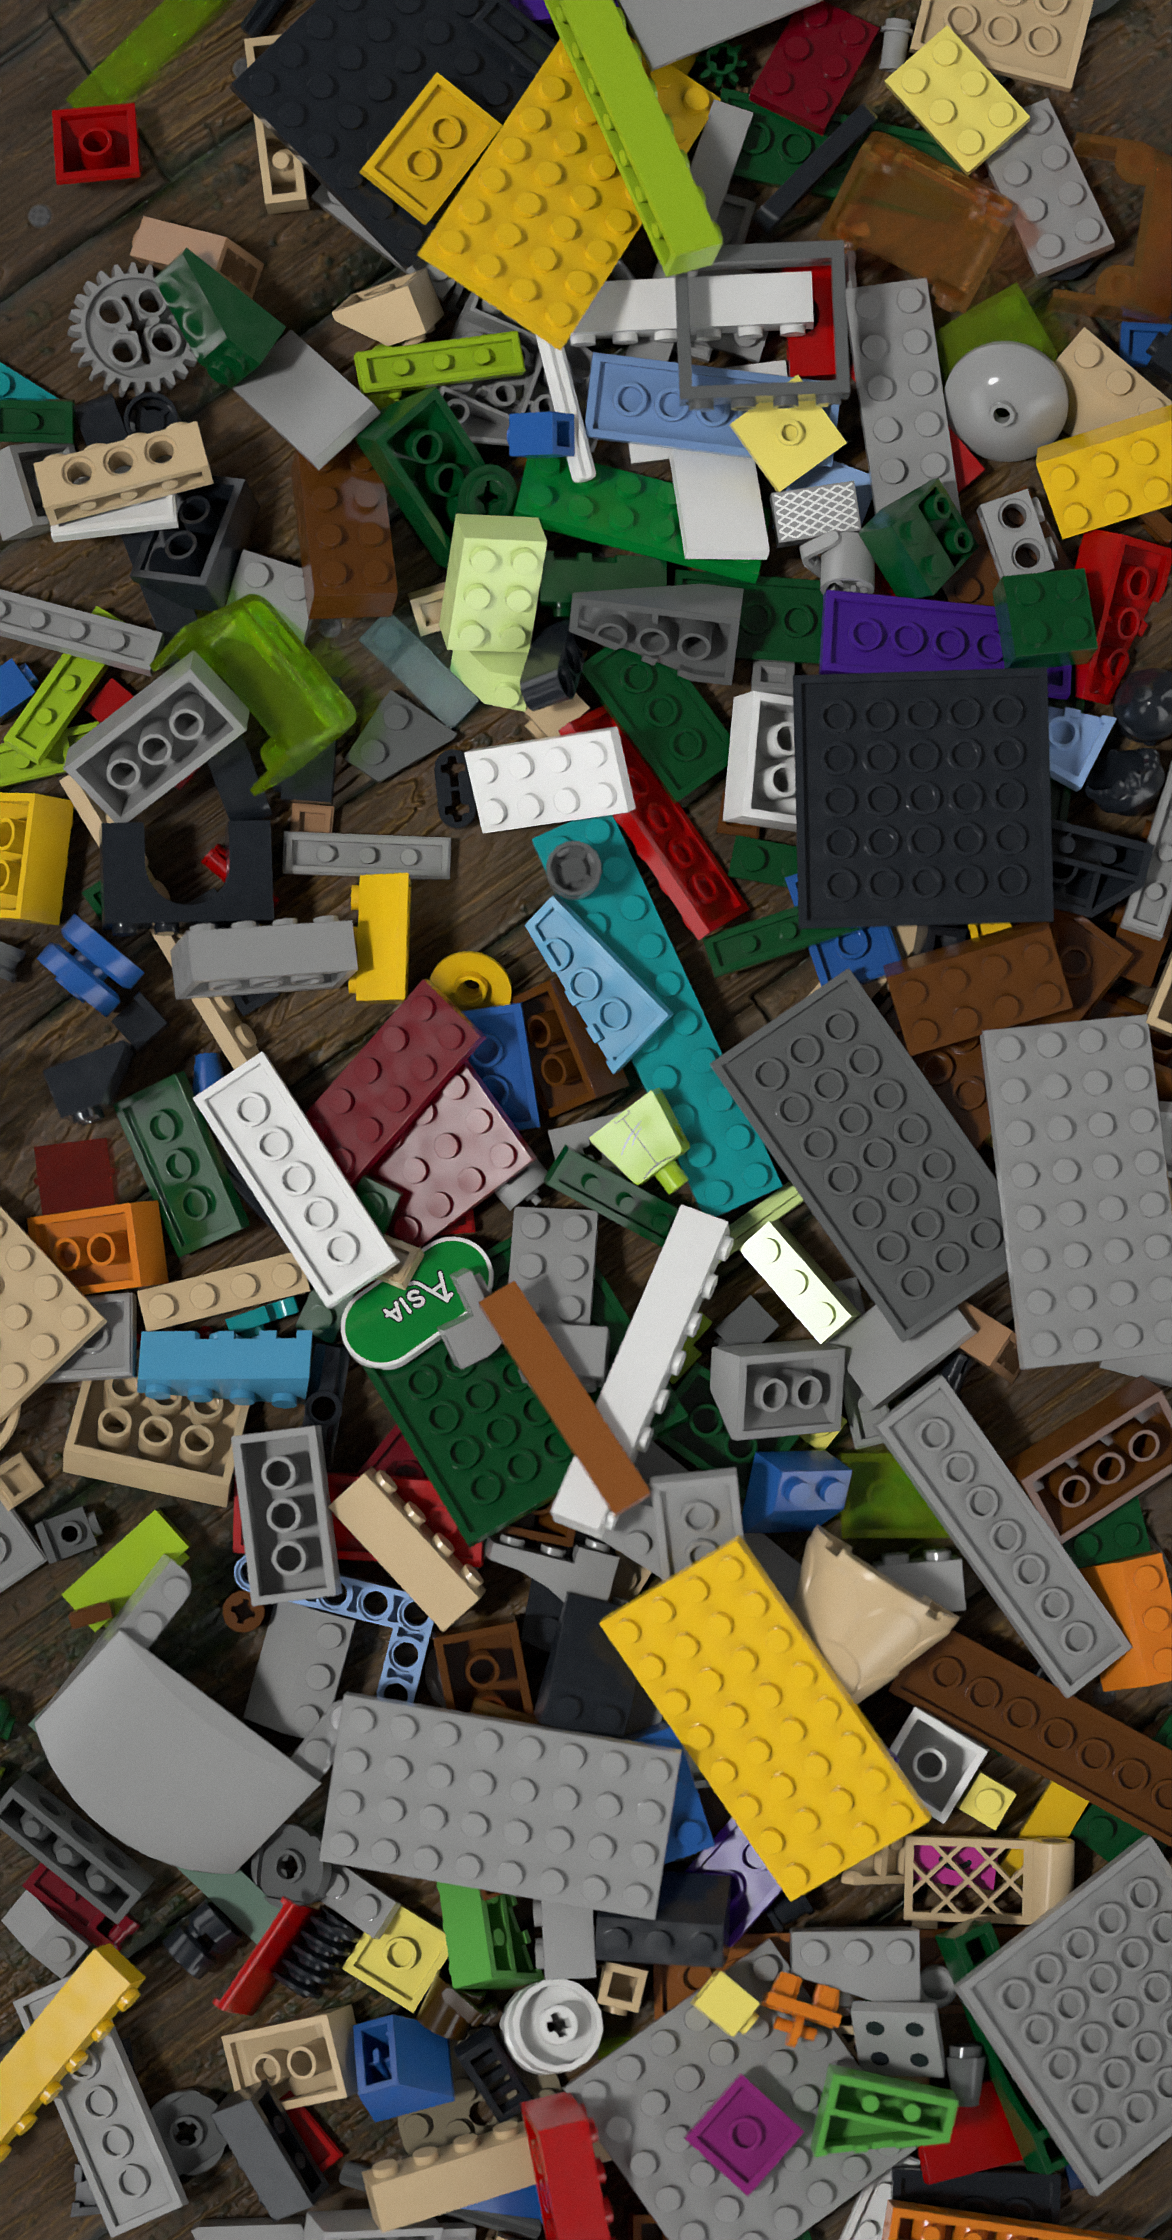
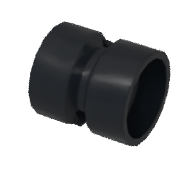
(150, 413)
(192, 1950)

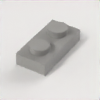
(360, 1901)

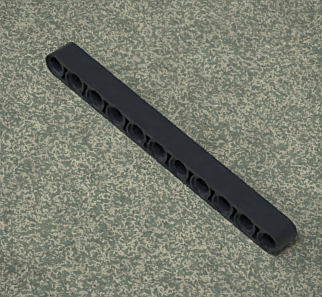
(233, 765)

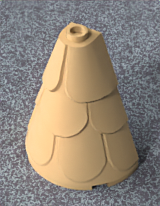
(861, 1616)

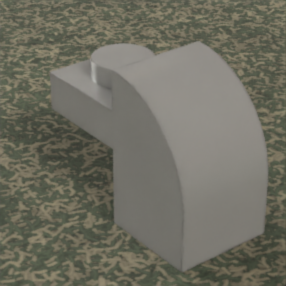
(471, 1334)

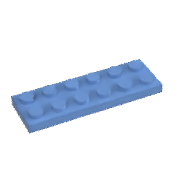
(640, 405)

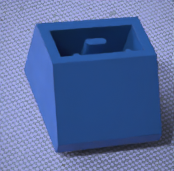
(401, 2067)

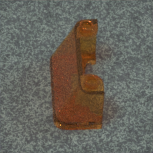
(920, 218)

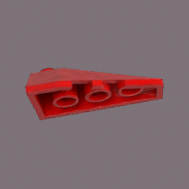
(1122, 584)

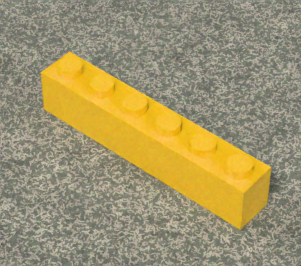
(61, 2036)

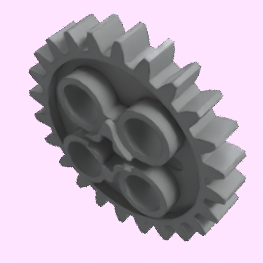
(100, 338)

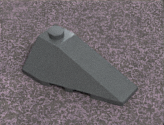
(676, 625)

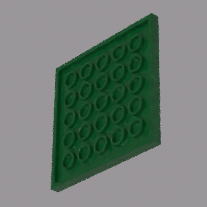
(485, 1430)

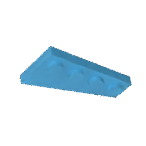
(606, 992)

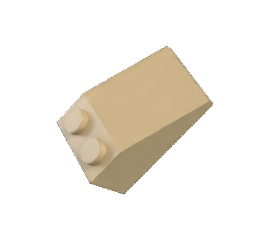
(299, 2054)

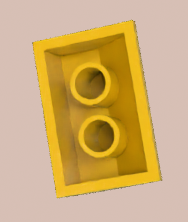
(33, 856)
(381, 938)

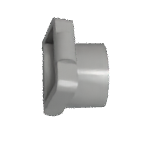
(843, 562)

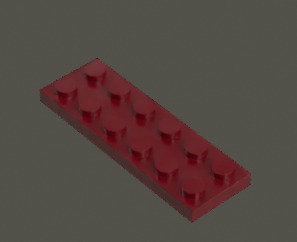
(393, 1079)

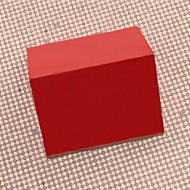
(96, 143)

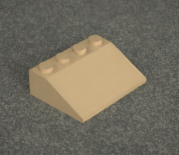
(154, 1443)

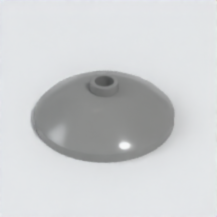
(1008, 378)

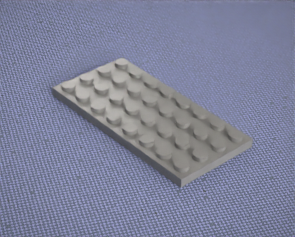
(1081, 1189)
(500, 1805)

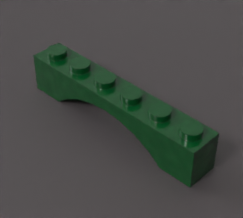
(963, 1950)

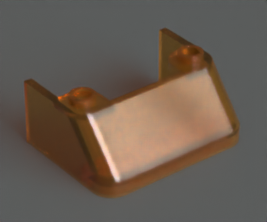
(1144, 290)

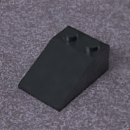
(585, 1678)

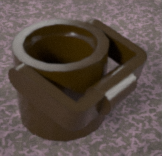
(454, 2011)

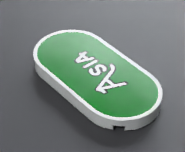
(395, 1325)

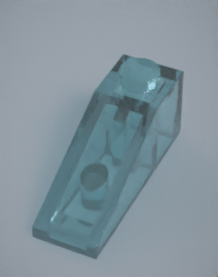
(418, 670)

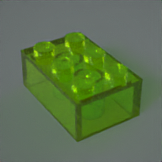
(884, 1501)

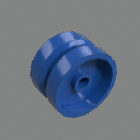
(89, 967)

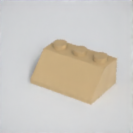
(1102, 386)

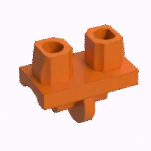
(783, 1999)

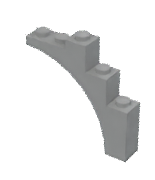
(585, 1572)

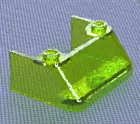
(272, 677)

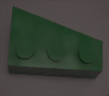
(586, 573)

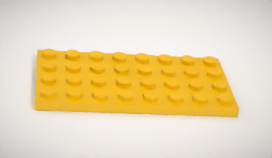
(548, 202)
(765, 1718)

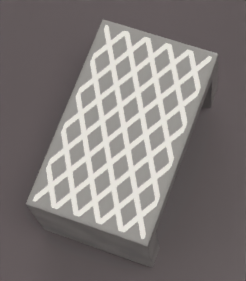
(813, 511)

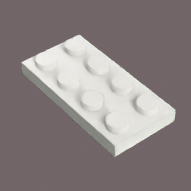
(550, 780)

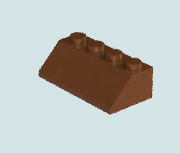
(1098, 1459)

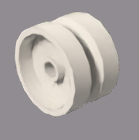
(575, 2022)

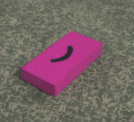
(967, 1858)

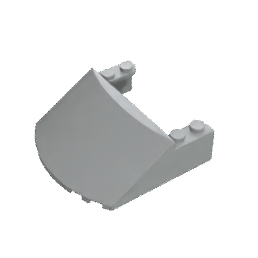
(163, 1757)

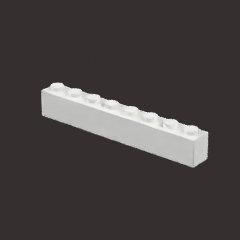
(650, 1356)

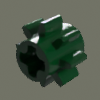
(732, 64)

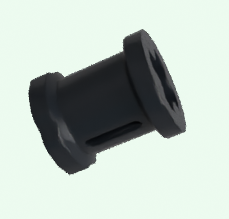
(783, 1911)

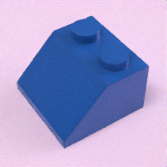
(794, 1491)

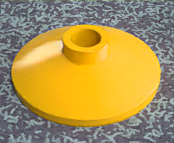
(492, 978)

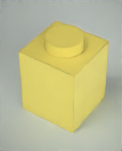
(986, 1799)
(726, 2004)

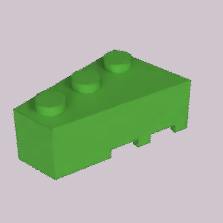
(484, 1940)
(878, 2112)

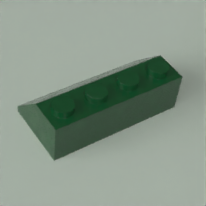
(420, 459)

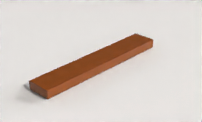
(564, 1399)

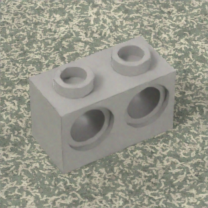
(1006, 541)

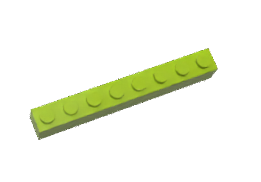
(638, 133)

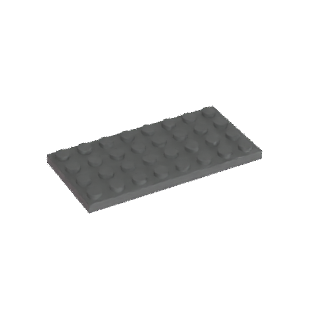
(871, 1153)

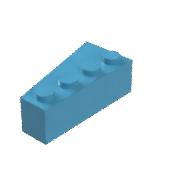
(225, 1367)

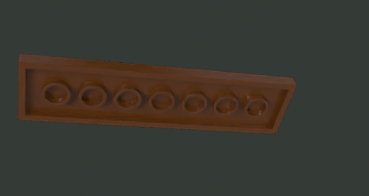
(1044, 1730)

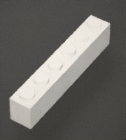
(716, 306)

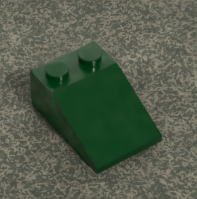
(217, 319)

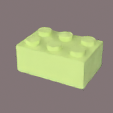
(492, 583)

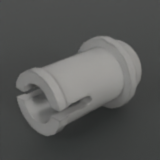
(894, 44)

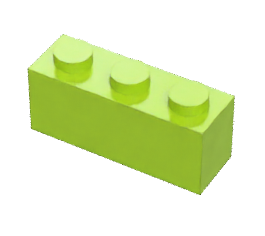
(128, 1564)

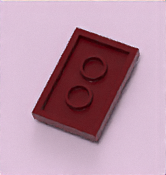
(814, 65)

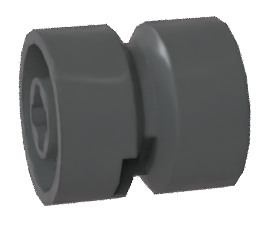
(573, 870)

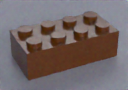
(344, 537)
(977, 986)
(483, 1663)

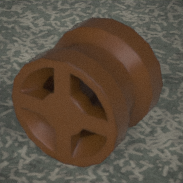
(244, 1609)

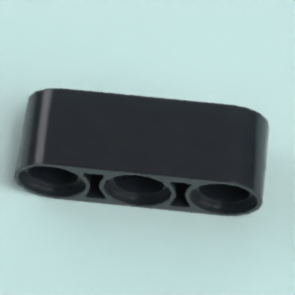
(552, 666)

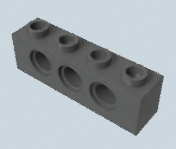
(72, 1848)

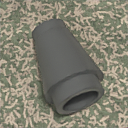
(965, 2072)

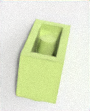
(491, 676)

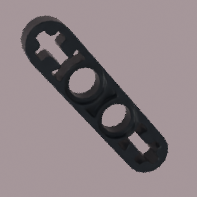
(816, 168)

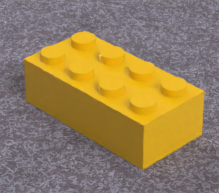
(1109, 472)

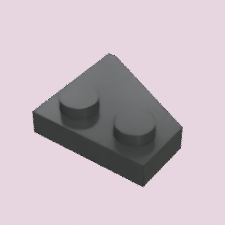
(396, 738)

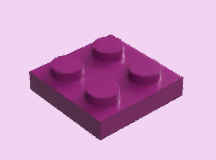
(743, 2134)

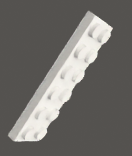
(296, 1180)

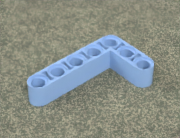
(392, 1617)

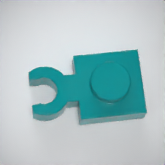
(253, 1321)

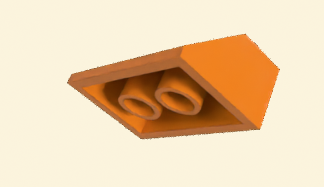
(1140, 1603)

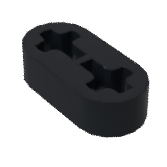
(445, 791)

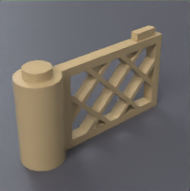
(1045, 1871)

